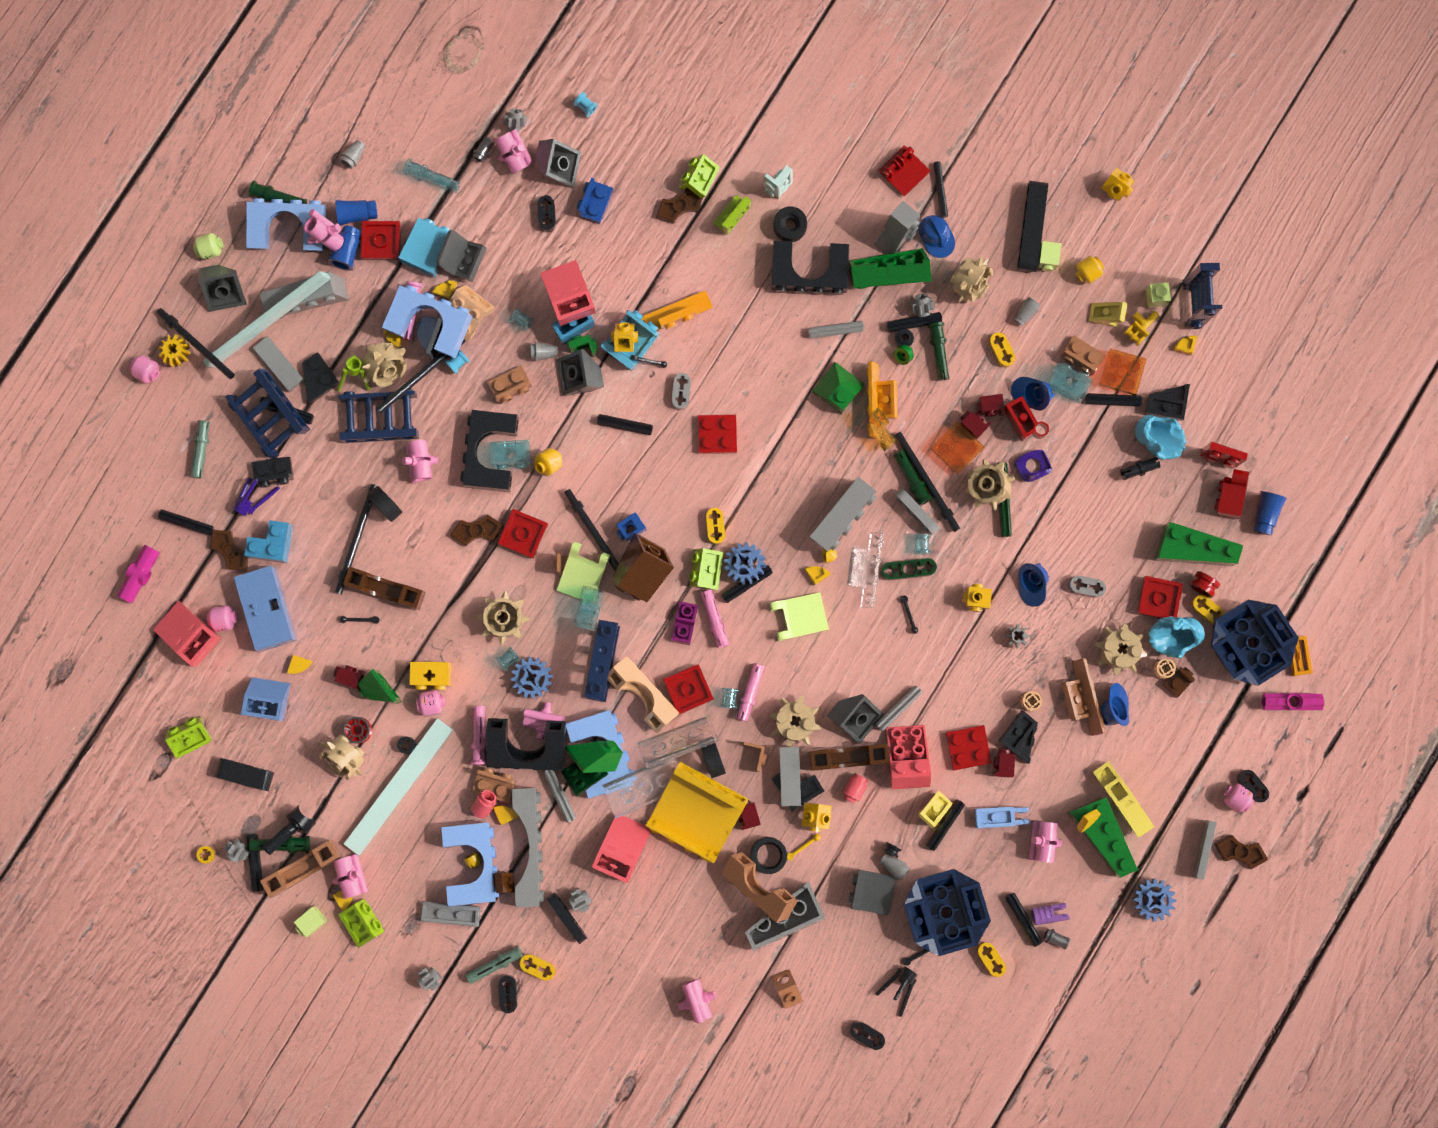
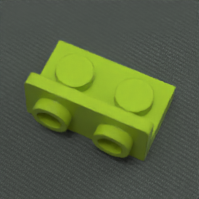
(699, 175)
(732, 214)
(706, 568)
(187, 737)
(361, 923)

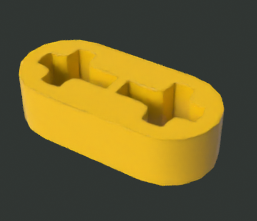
(998, 352)
(720, 525)
(1211, 606)
(988, 962)
(540, 963)

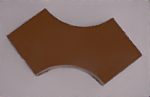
(672, 209)
(485, 528)
(224, 543)
(1231, 849)

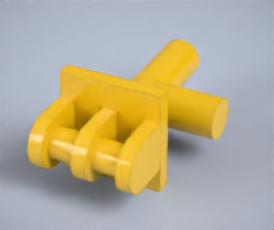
(1137, 331)

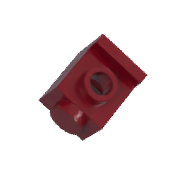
(990, 405)
(974, 423)
(348, 676)
(1004, 764)
(749, 816)

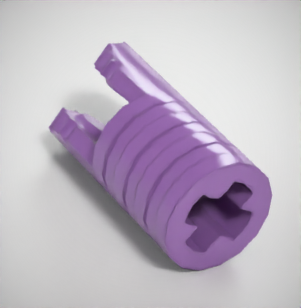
(1046, 915)

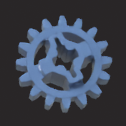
(749, 558)
(540, 673)
(1148, 905)

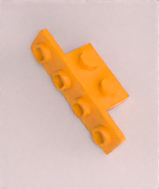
(679, 311)
(881, 395)

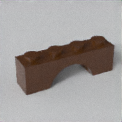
(384, 588)
(849, 757)

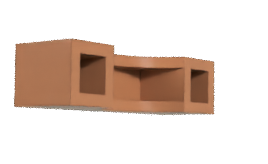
(301, 869)
(741, 873)

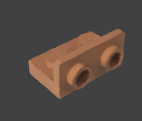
(1082, 355)
(510, 384)
(499, 785)

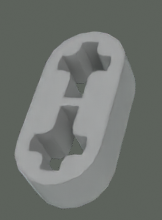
(676, 390)
(1086, 590)

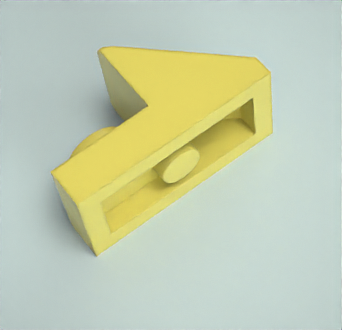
(1108, 313)
(935, 809)

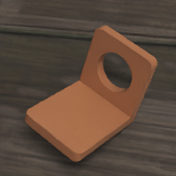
(559, 563)
(762, 758)
(788, 992)

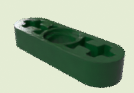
(922, 562)

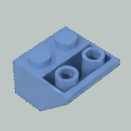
(266, 699)

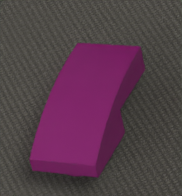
(684, 623)

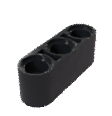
(244, 774)

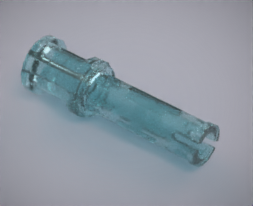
(423, 173)

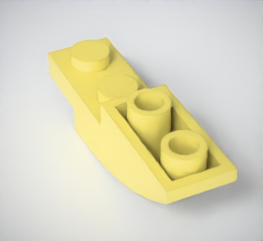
(1123, 799)

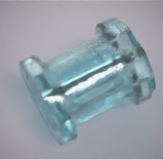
(521, 319)
(922, 544)
(507, 658)
(729, 698)

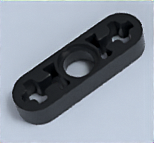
(567, 918)

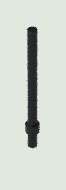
(173, 323)
(411, 382)
(577, 506)
(947, 514)
(355, 542)

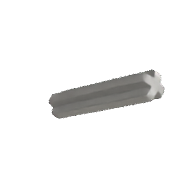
(835, 329)
(898, 708)
(559, 795)

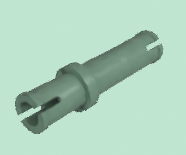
(200, 449)
(513, 955)

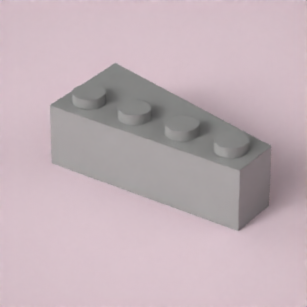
(330, 293)
(843, 514)
(802, 916)

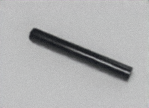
(940, 189)

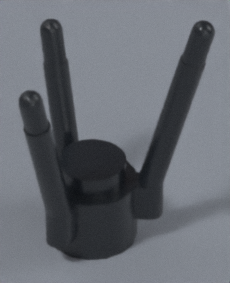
(906, 977)

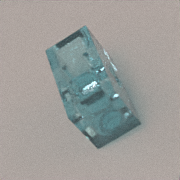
(1079, 386)
(501, 450)
(588, 608)

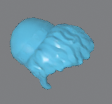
(1161, 436)
(1176, 635)

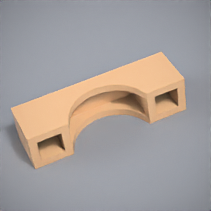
(658, 709)

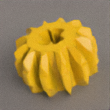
(181, 347)

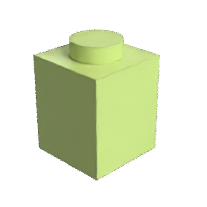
(1049, 256)
(1158, 294)
(310, 922)

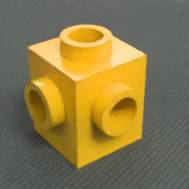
(1118, 185)
(624, 337)
(983, 595)
(816, 816)

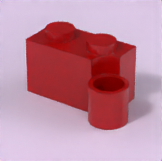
(1024, 420)
(1232, 495)

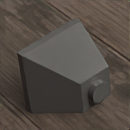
(558, 161)
(221, 287)
(428, 334)
(579, 373)
(855, 716)

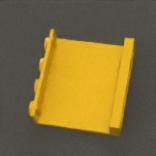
(696, 812)

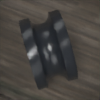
(401, 742)
(892, 850)

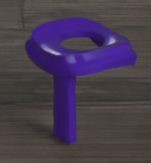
(1045, 466)

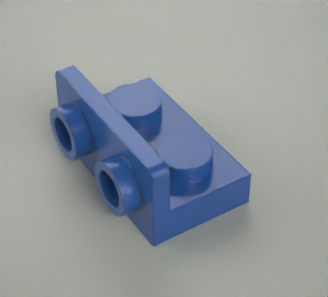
(594, 201)

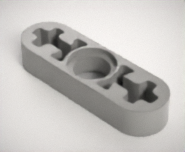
(916, 511)

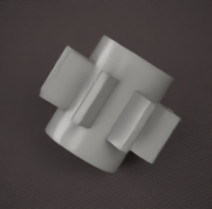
(515, 119)
(922, 305)
(1023, 636)
(236, 850)
(580, 900)
(429, 978)

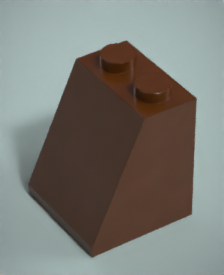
(642, 568)

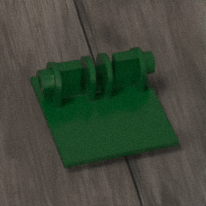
(581, 781)

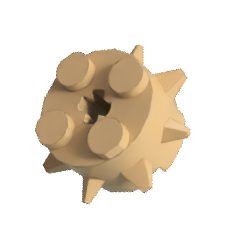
(971, 279)
(383, 364)
(981, 479)
(496, 609)
(1110, 646)
(806, 723)
(342, 757)

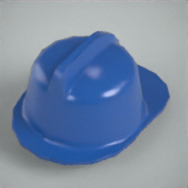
(936, 236)
(1035, 392)
(1033, 584)
(1116, 707)

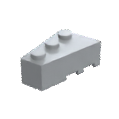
(899, 228)

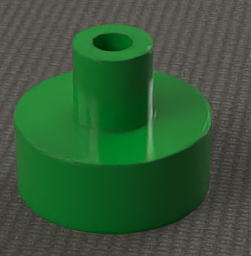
(903, 354)

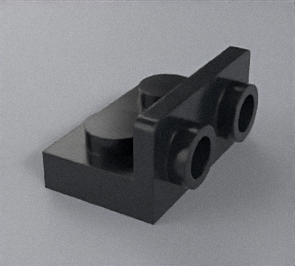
(273, 471)

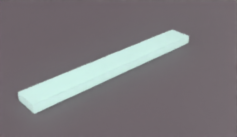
(269, 317)
(398, 787)

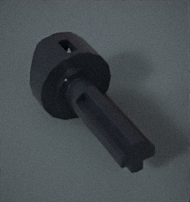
(297, 822)

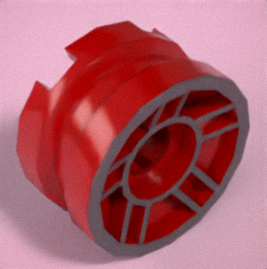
(1204, 584)
(349, 731)

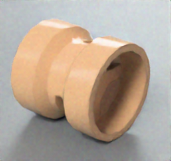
(1160, 668)
(1031, 701)

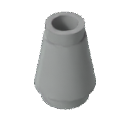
(351, 155)
(1027, 311)
(542, 351)
(894, 866)

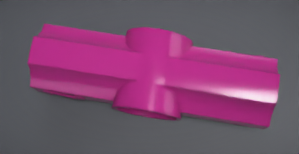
(138, 574)
(1304, 701)

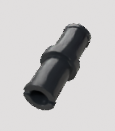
(1140, 468)

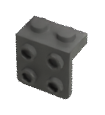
(460, 256)
(871, 892)

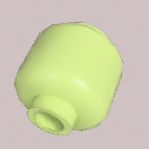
(208, 246)

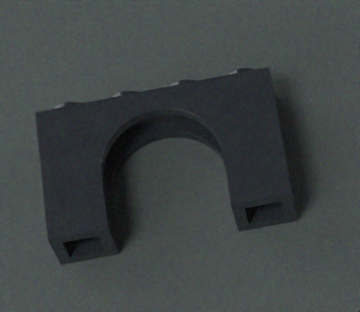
(785, 277)
(481, 426)
(504, 755)

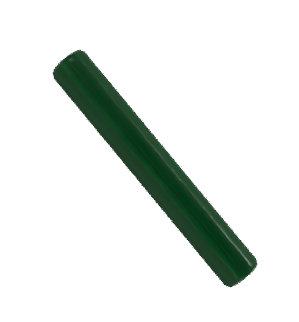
(1005, 514)

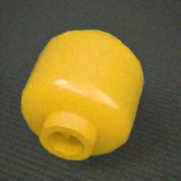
(1089, 269)
(548, 462)

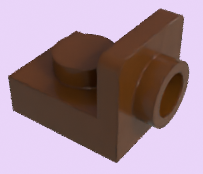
(1179, 681)
(504, 883)

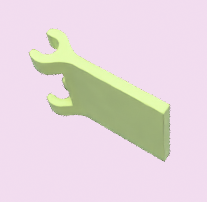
(581, 572)
(801, 615)

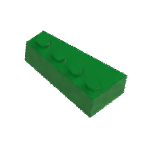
(890, 269)
(1192, 546)
(1106, 837)

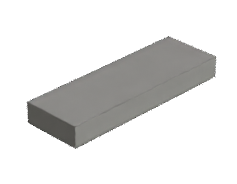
(278, 364)
(790, 776)
(1204, 849)
(454, 915)

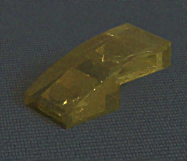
(878, 424)

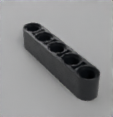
(1032, 226)

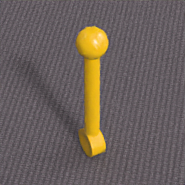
(816, 837)

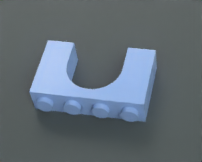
(261, 215)
(409, 302)
(600, 726)
(483, 888)

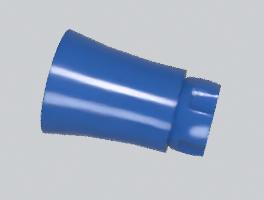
(355, 211)
(345, 256)
(1268, 512)

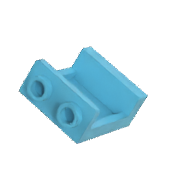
(424, 246)
(646, 337)

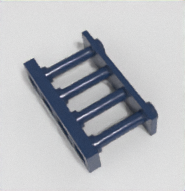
(1201, 290)
(285, 410)
(370, 434)
(602, 660)

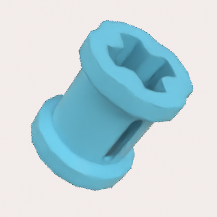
(585, 104)
(456, 363)

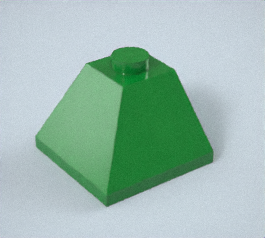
(838, 388)
(377, 688)
(596, 756)

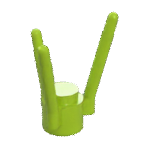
(353, 368)

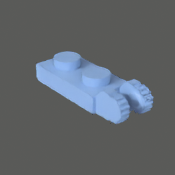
(999, 817)

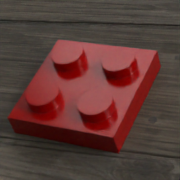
(380, 240)
(717, 434)
(1223, 454)
(523, 533)
(1159, 598)
(688, 689)
(968, 747)

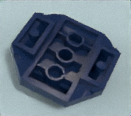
(1272, 636)
(967, 917)

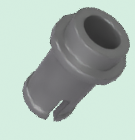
(483, 149)
(1056, 938)

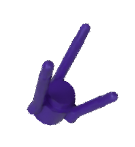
(243, 504)

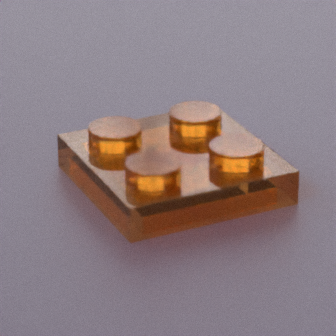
(1122, 372)
(957, 448)

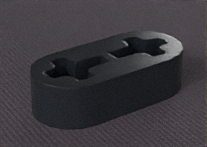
(551, 213)
(1257, 783)
(503, 994)
(870, 1031)

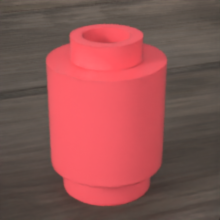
(855, 788)
(483, 804)

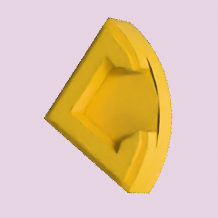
(445, 289)
(392, 338)
(1186, 345)
(817, 573)
(298, 665)
(505, 814)
(1087, 820)
(343, 903)

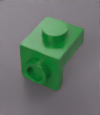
(579, 342)

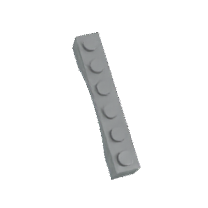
(526, 806)

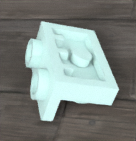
(780, 184)

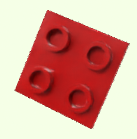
(904, 170)

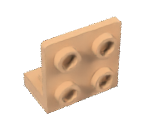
(477, 307)

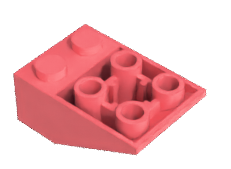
(568, 292)
(187, 634)
(908, 757)
(622, 848)

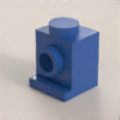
(634, 521)

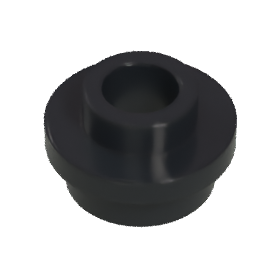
(908, 333)

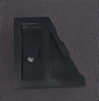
(317, 377)
(1169, 403)
(1020, 736)

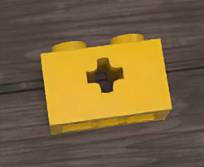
(419, 670)

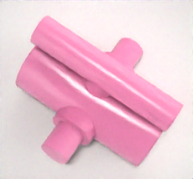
(513, 151)
(323, 231)
(419, 461)
(537, 719)
(1043, 841)
(349, 876)
(696, 1001)

